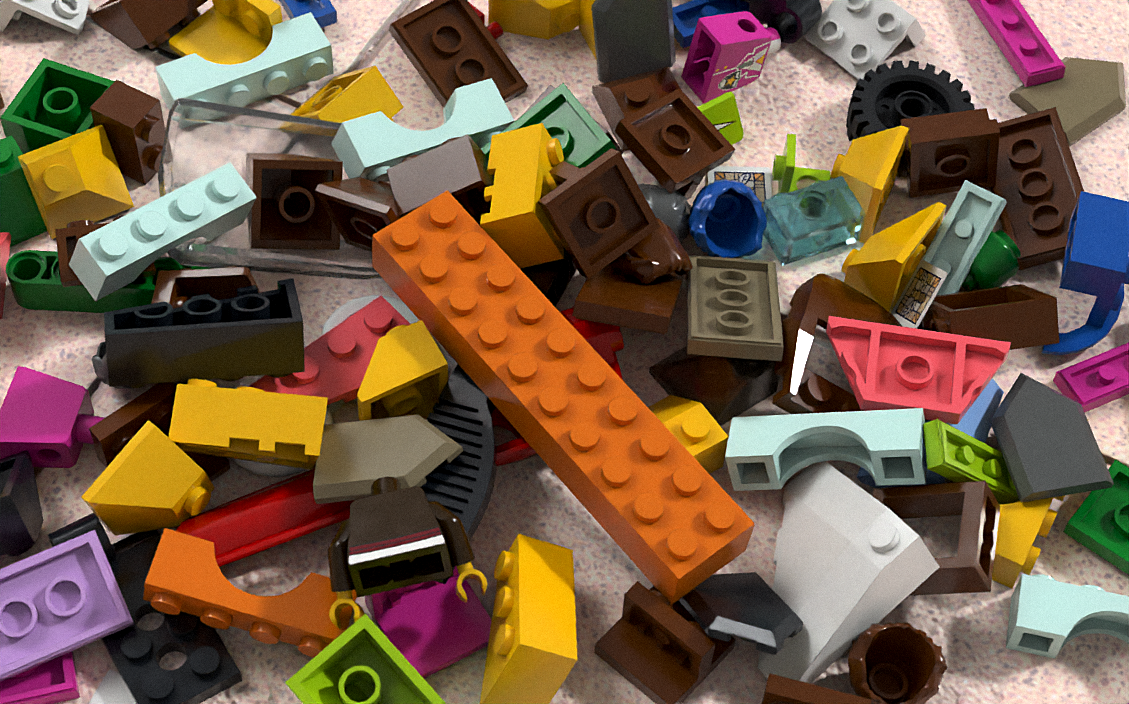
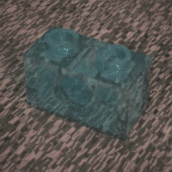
(812, 220)

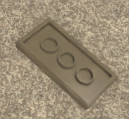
(733, 308)

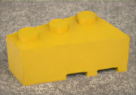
(521, 178)
(248, 424)
(531, 624)

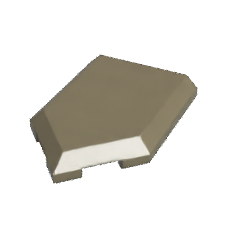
(1083, 98)
(366, 450)

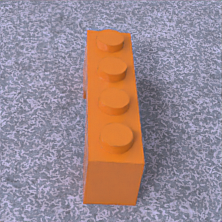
(189, 580)

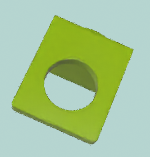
(786, 172)

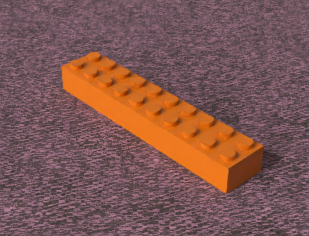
(562, 397)

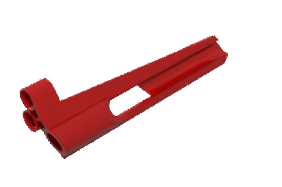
(289, 507)

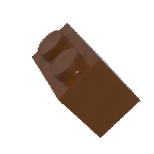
(133, 129)

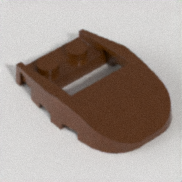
(812, 305)

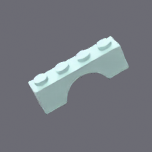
(293, 58)
(376, 143)
(128, 245)
(772, 448)
(1052, 613)

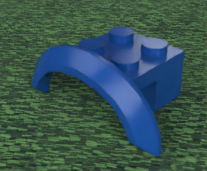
(1095, 265)

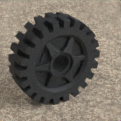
(899, 94)

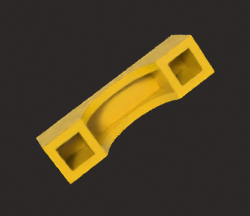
(1015, 537)

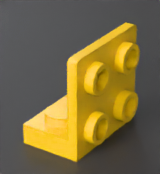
(229, 31)

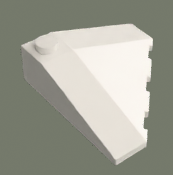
(839, 568)

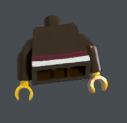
(396, 543)

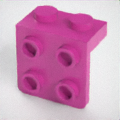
(431, 623)

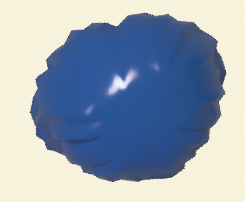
(727, 220)

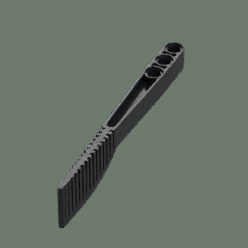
(465, 417)

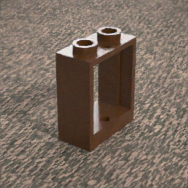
(999, 314)
(978, 531)

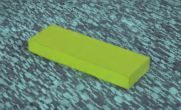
(967, 460)

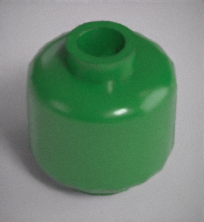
(994, 263)

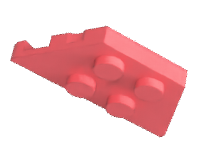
(914, 367)

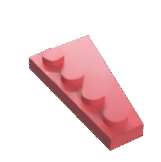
(339, 357)

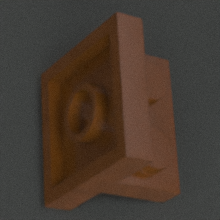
(675, 142)
(949, 150)
(597, 211)
(660, 646)

